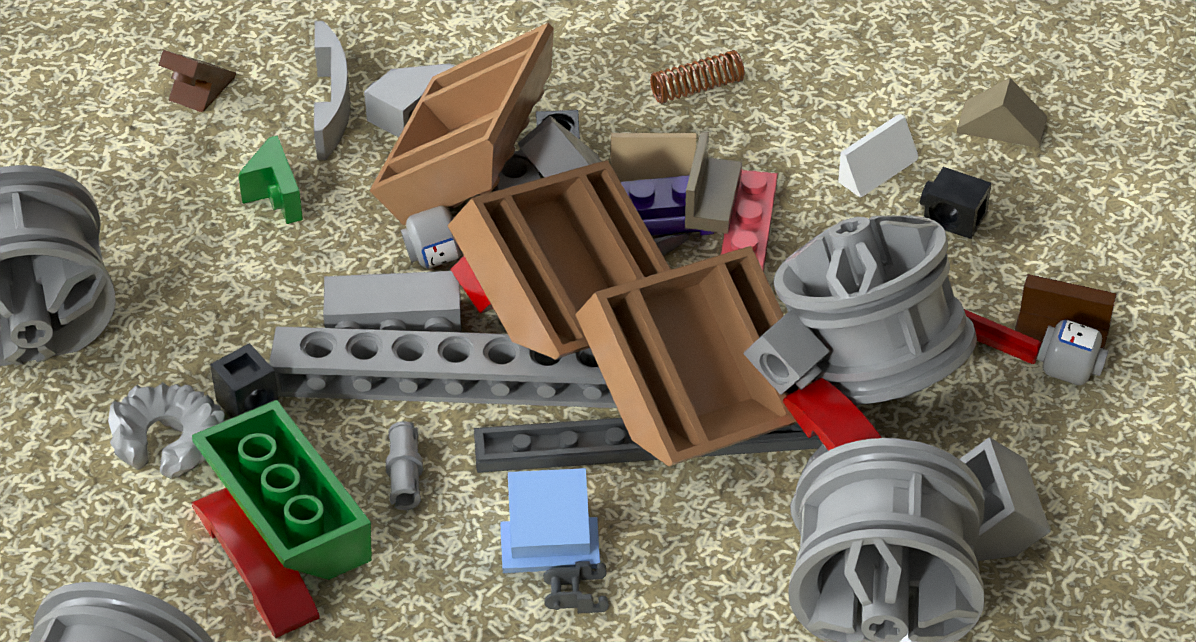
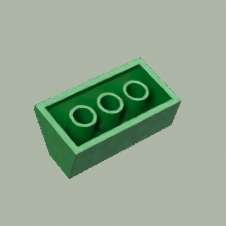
(288, 492)

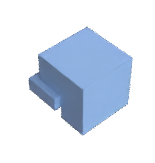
(548, 522)

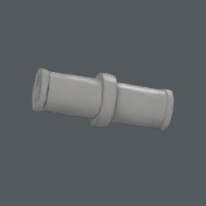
(404, 465)

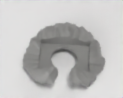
(172, 406)

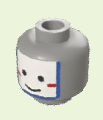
(429, 237)
(1072, 352)

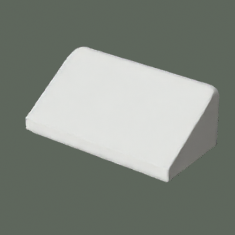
(877, 156)

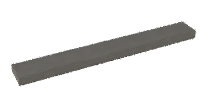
(597, 443)

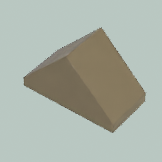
(1003, 115)

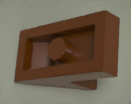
(195, 81)

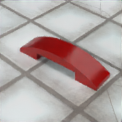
(829, 415)
(276, 590)

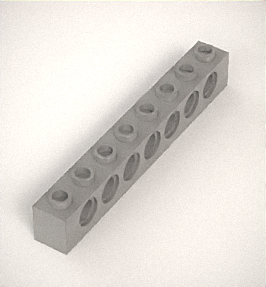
(431, 368)

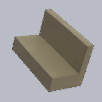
(711, 190)

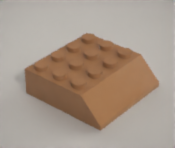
(466, 127)
(552, 247)
(678, 359)

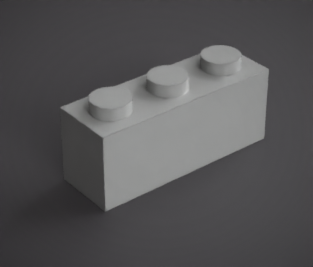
(393, 302)

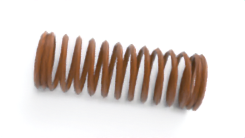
(658, 81)

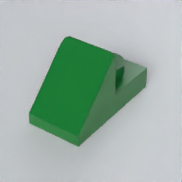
(271, 177)

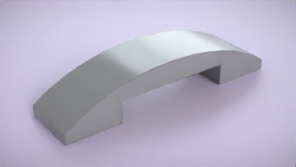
(333, 116)

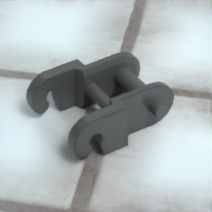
(574, 599)

